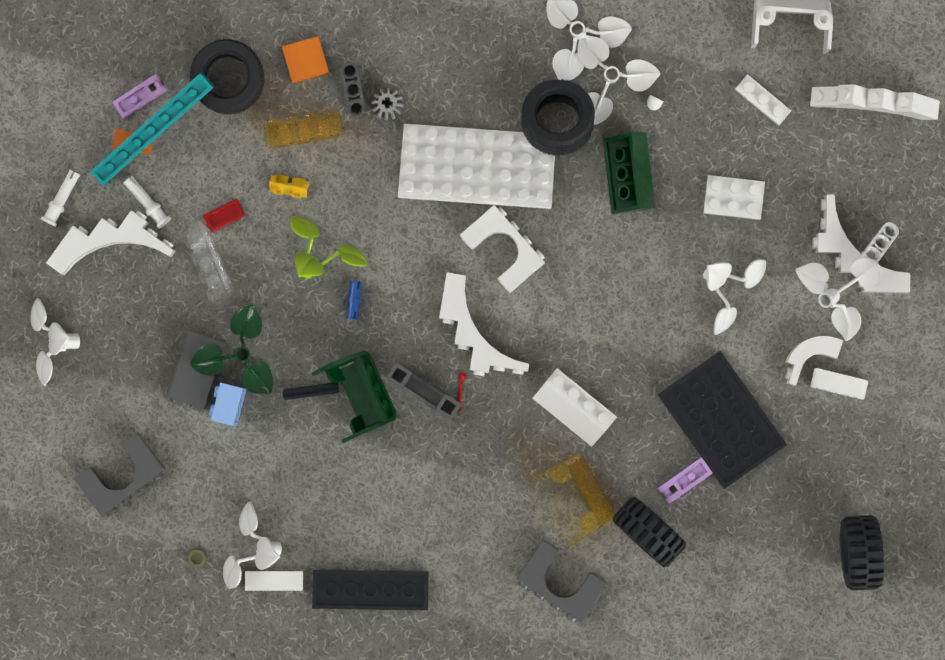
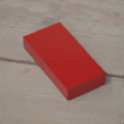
(224, 215)

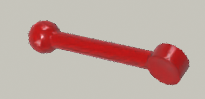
(462, 376)

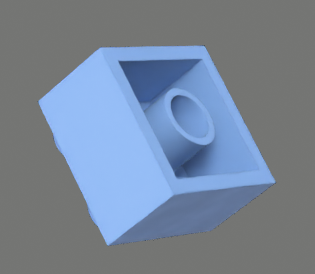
(227, 404)

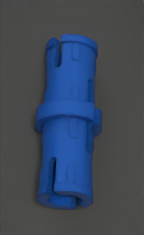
(353, 300)

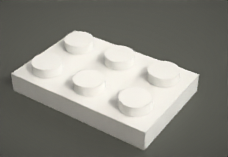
(734, 197)

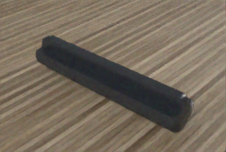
(310, 391)

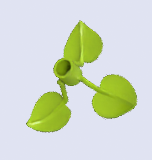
(309, 265)

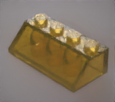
(303, 130)

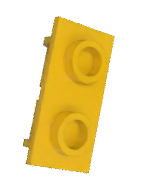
(279, 185)

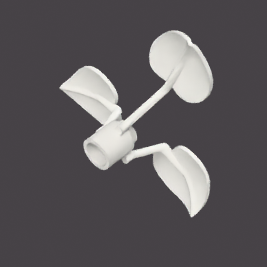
(562, 12)
(639, 73)
(716, 277)
(844, 319)
(58, 341)
(267, 551)

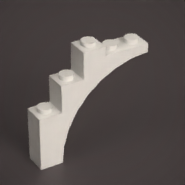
(879, 99)
(835, 242)
(78, 243)
(484, 355)

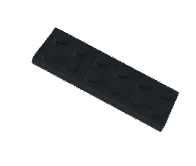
(370, 589)

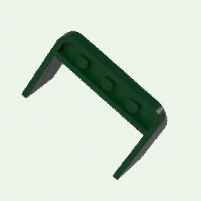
(364, 392)

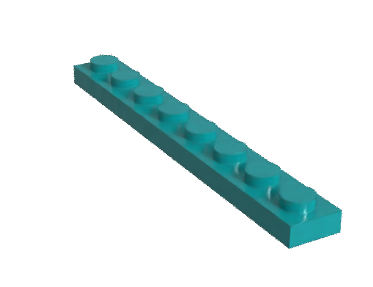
(152, 128)

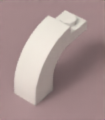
(819, 345)

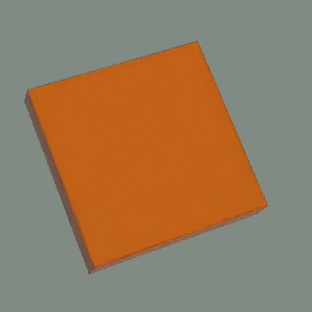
(305, 59)

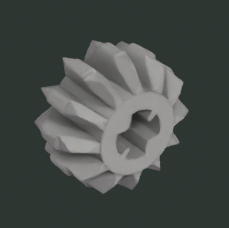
(381, 107)

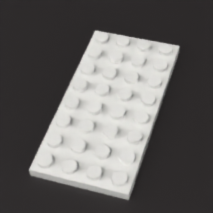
(474, 167)

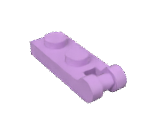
(139, 96)
(685, 480)

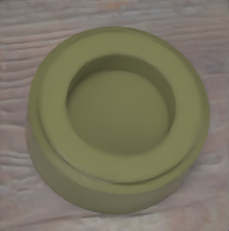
(197, 558)

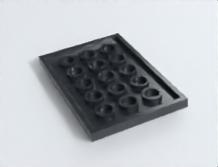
(722, 419)

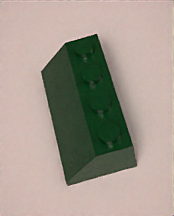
(628, 173)

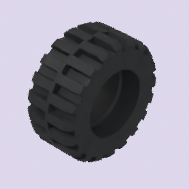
(649, 531)
(862, 552)

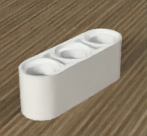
(880, 242)
(839, 383)

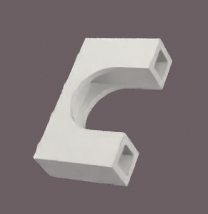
(493, 223)

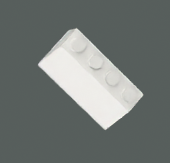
(574, 407)

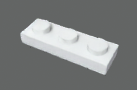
(763, 100)

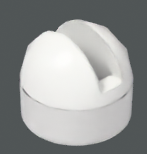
(654, 103)

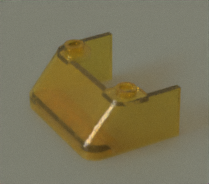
(577, 470)

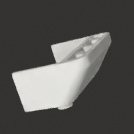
(765, 14)

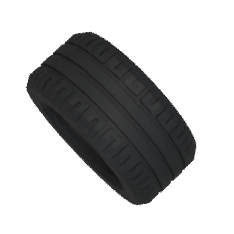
(255, 81)
(562, 92)

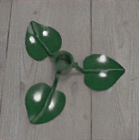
(209, 361)

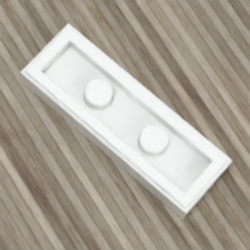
(273, 580)

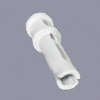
(56, 206)
(152, 209)

